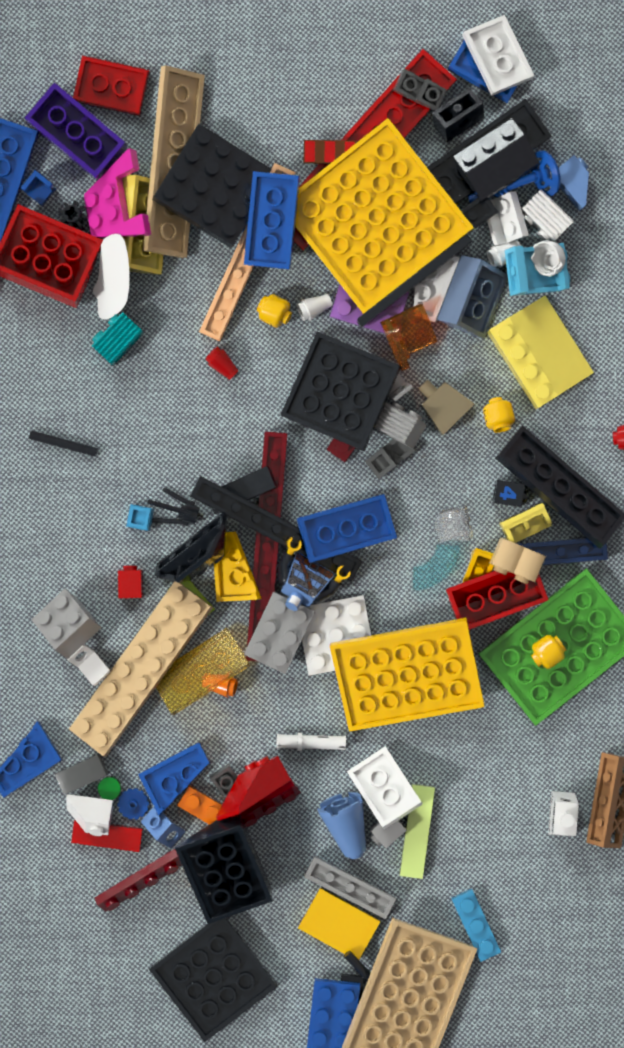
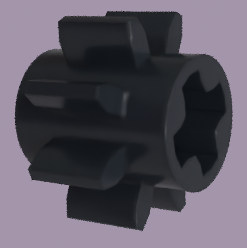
(71, 209)

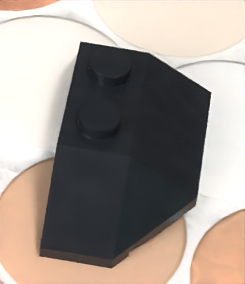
(196, 553)

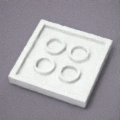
(333, 623)

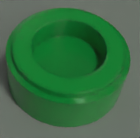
(109, 788)

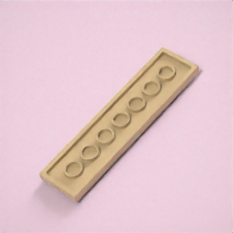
(176, 119)
(140, 668)

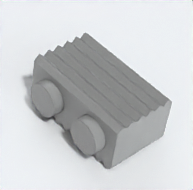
(400, 425)

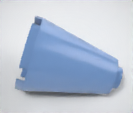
(345, 822)

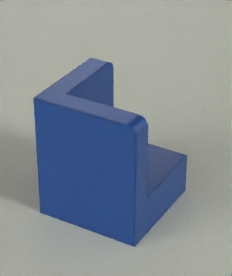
(38, 188)

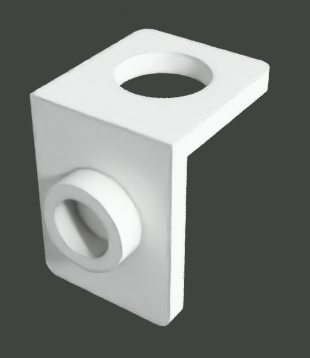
(90, 664)

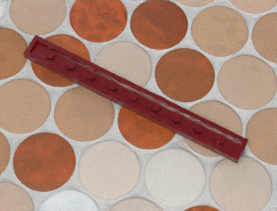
(266, 549)
(170, 862)

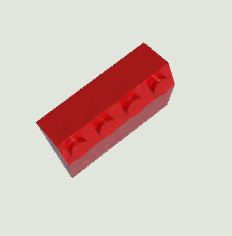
(48, 256)

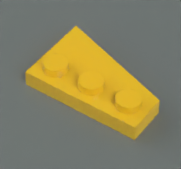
(233, 574)

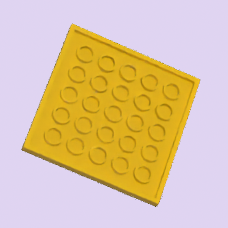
(377, 216)

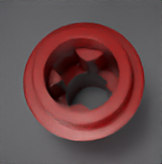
(221, 362)

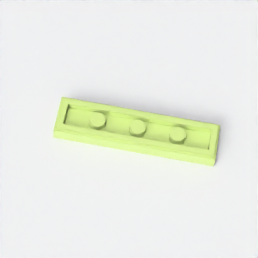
(417, 834)

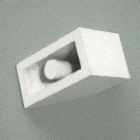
(91, 813)

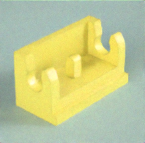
(526, 523)

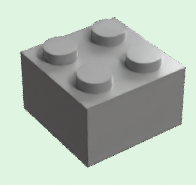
(66, 623)

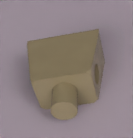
(444, 405)

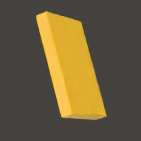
(338, 923)

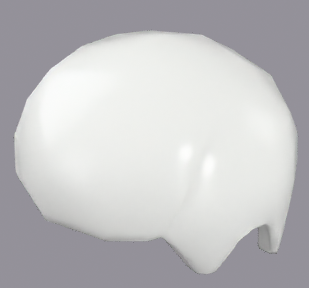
(548, 258)

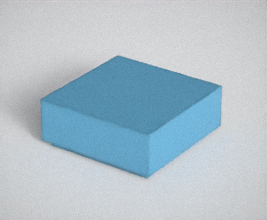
(140, 517)

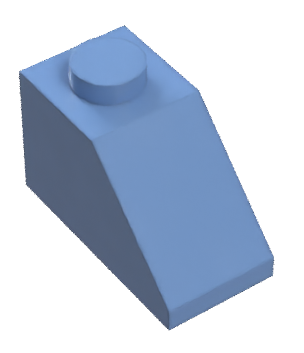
(574, 181)

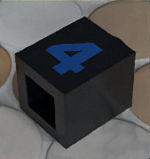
(509, 493)

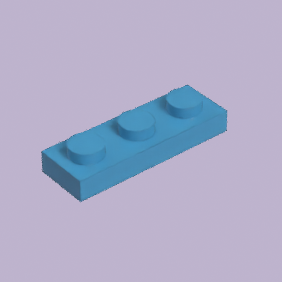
(476, 925)

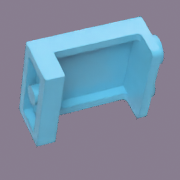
(524, 278)

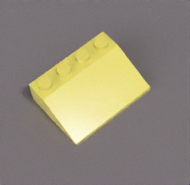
(540, 352)

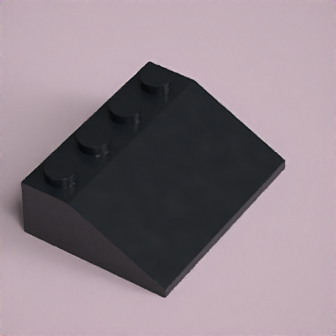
(224, 869)

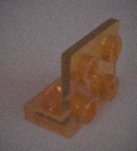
(408, 333)

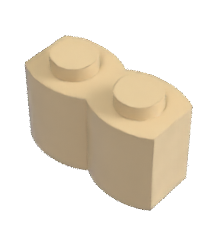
(517, 560)

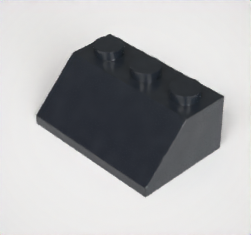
(496, 160)

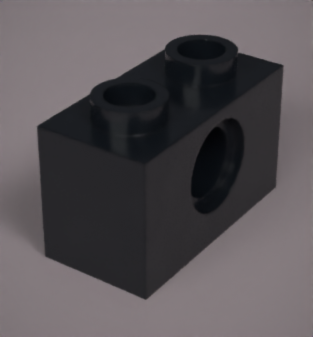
(458, 114)

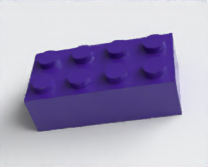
(76, 132)

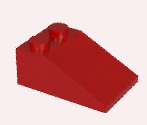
(253, 785)

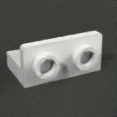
(509, 222)

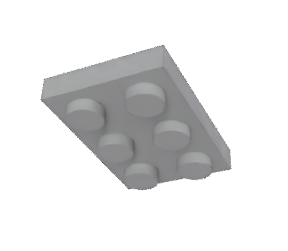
(278, 633)

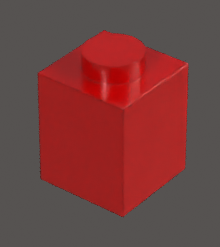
(130, 582)

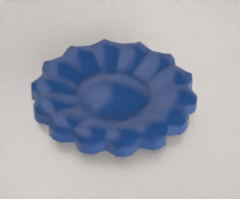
(133, 803)

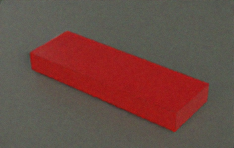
(119, 837)

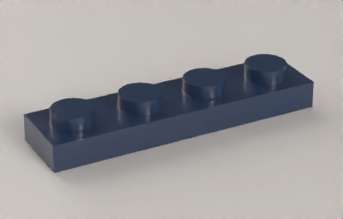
(568, 551)

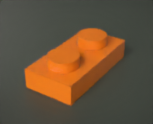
(199, 805)

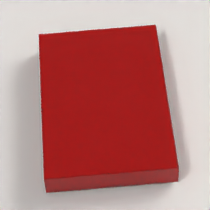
(111, 85)

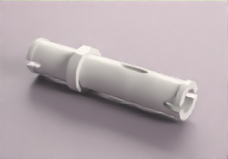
(311, 742)

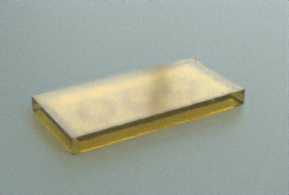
(201, 671)

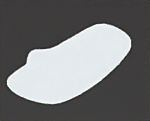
(113, 277)

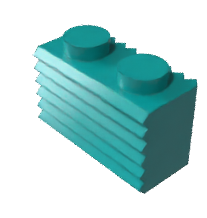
(117, 338)

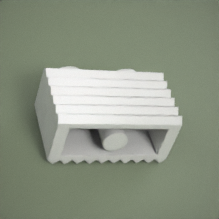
(546, 216)

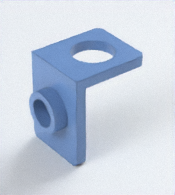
(161, 827)

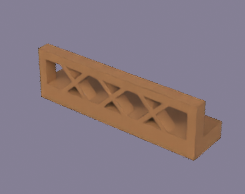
(606, 803)

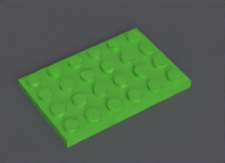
(587, 627)

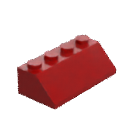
(493, 597)

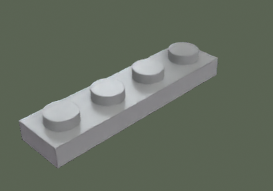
(350, 887)

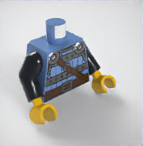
(306, 581)

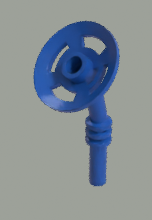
(536, 176)

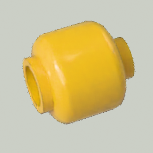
(274, 310)
(499, 415)
(548, 651)

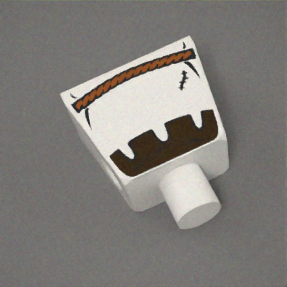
(563, 814)

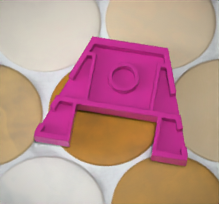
(107, 202)

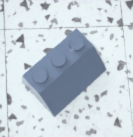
(472, 296)

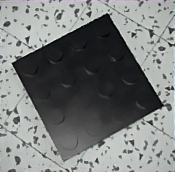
(211, 185)
(340, 391)
(213, 977)

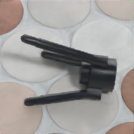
(187, 512)

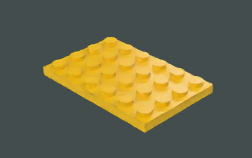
(407, 674)

